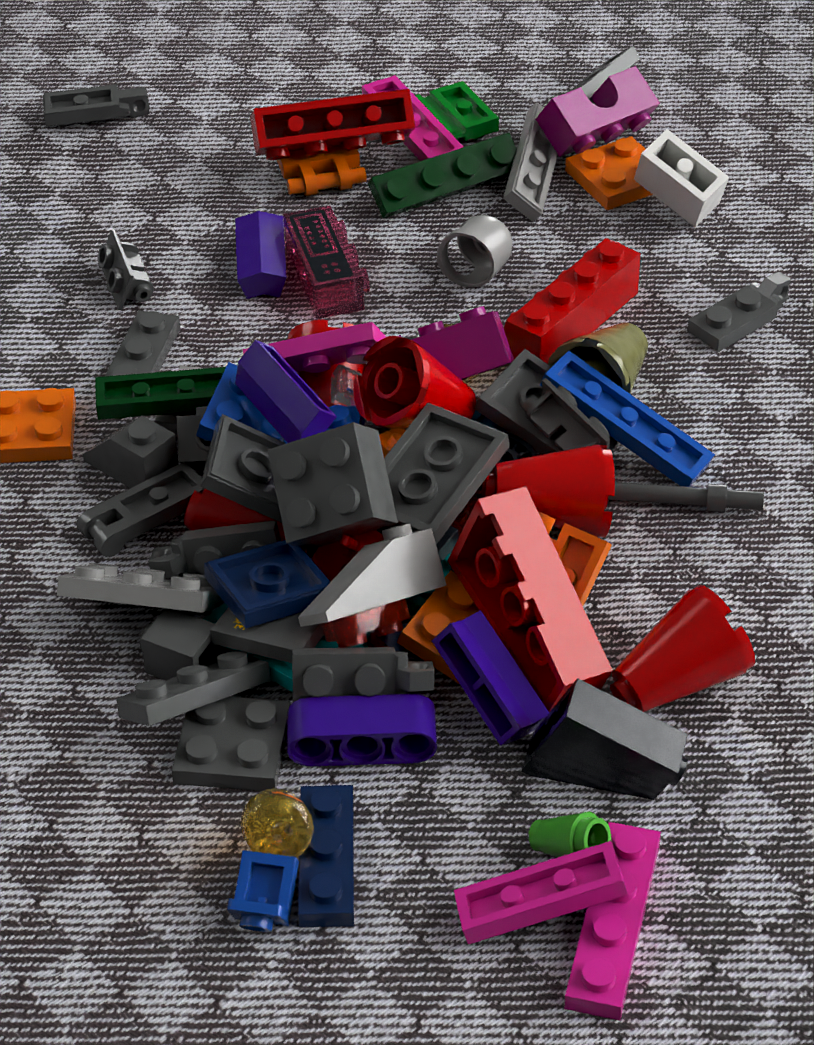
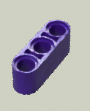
(361, 730)

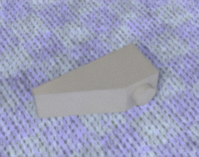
(380, 574)

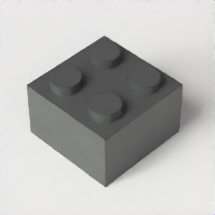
(332, 486)

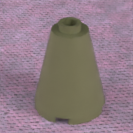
(611, 351)

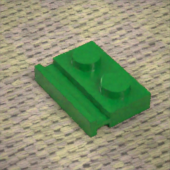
(461, 111)

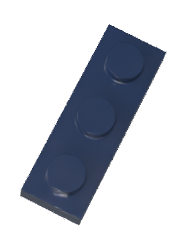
(328, 861)

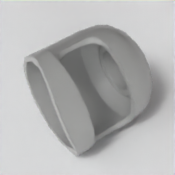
(484, 244)

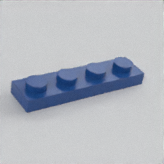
(631, 421)

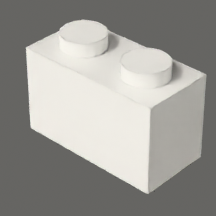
(681, 178)

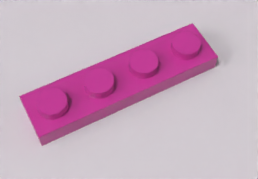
(429, 136)
(613, 929)

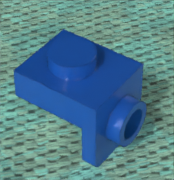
(264, 891)

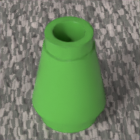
(568, 833)

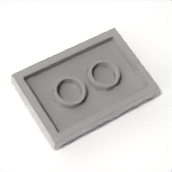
(140, 588)

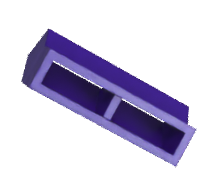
(260, 254)
(281, 394)
(491, 678)

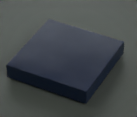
(266, 582)

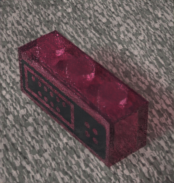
(325, 262)

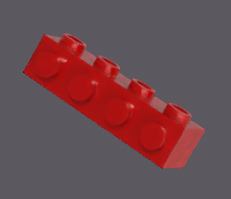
(332, 122)
(576, 300)

